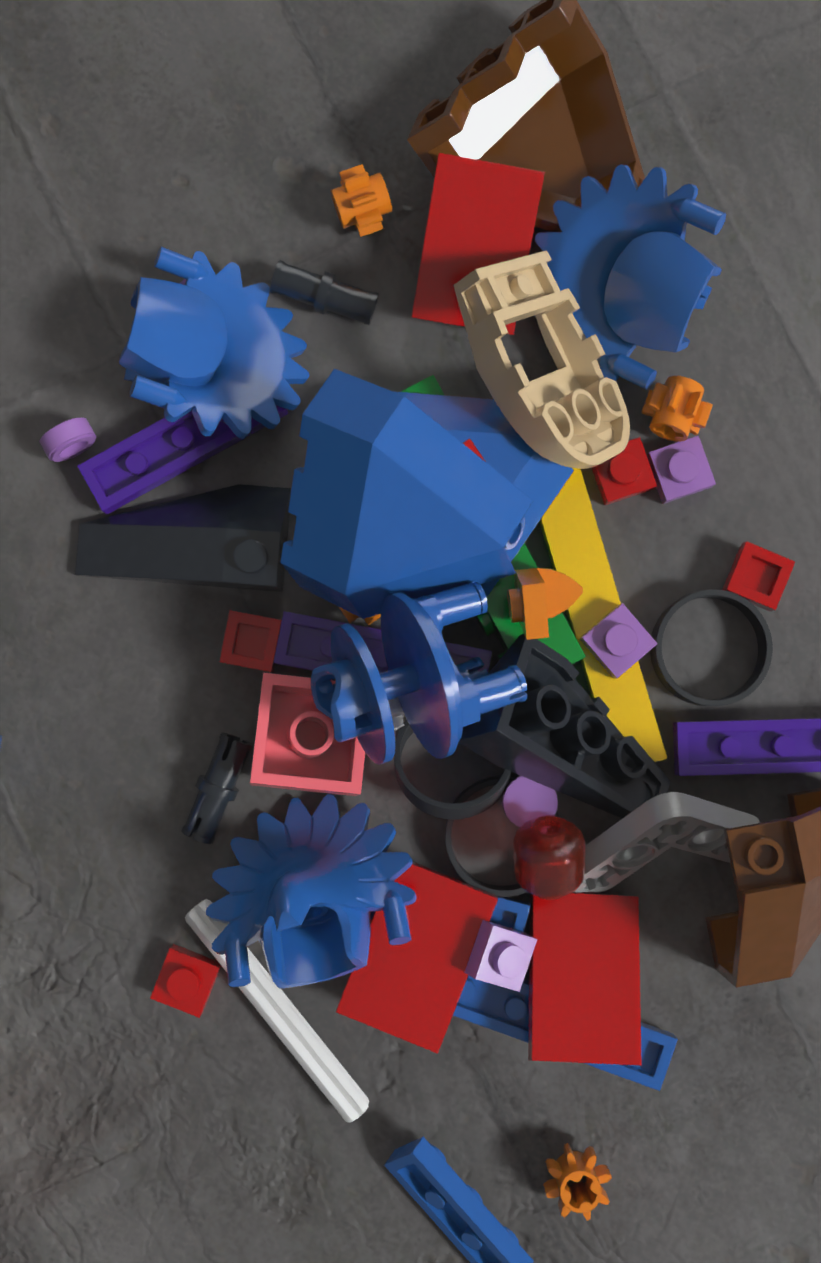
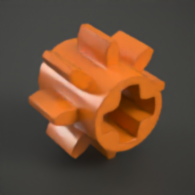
(361, 200)
(677, 408)
(581, 1196)

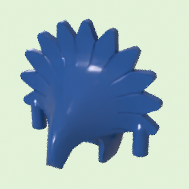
(632, 266)
(211, 347)
(310, 894)

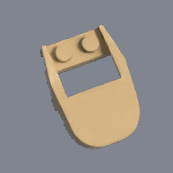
(566, 414)

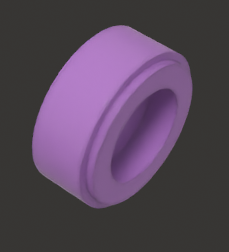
(68, 439)
(527, 800)

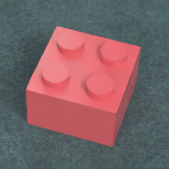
(298, 743)

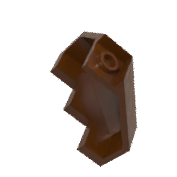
(537, 105)
(777, 895)

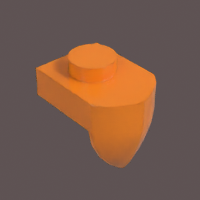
(540, 596)

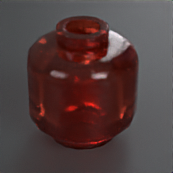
(549, 857)

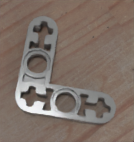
(653, 828)

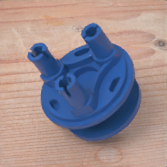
(420, 673)

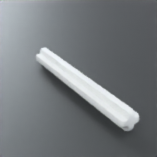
(288, 1024)

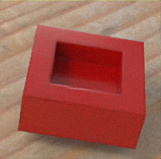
(625, 474)
(759, 576)
(250, 641)
(186, 980)

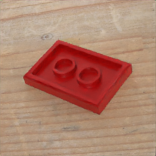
(474, 220)
(585, 980)
(417, 984)

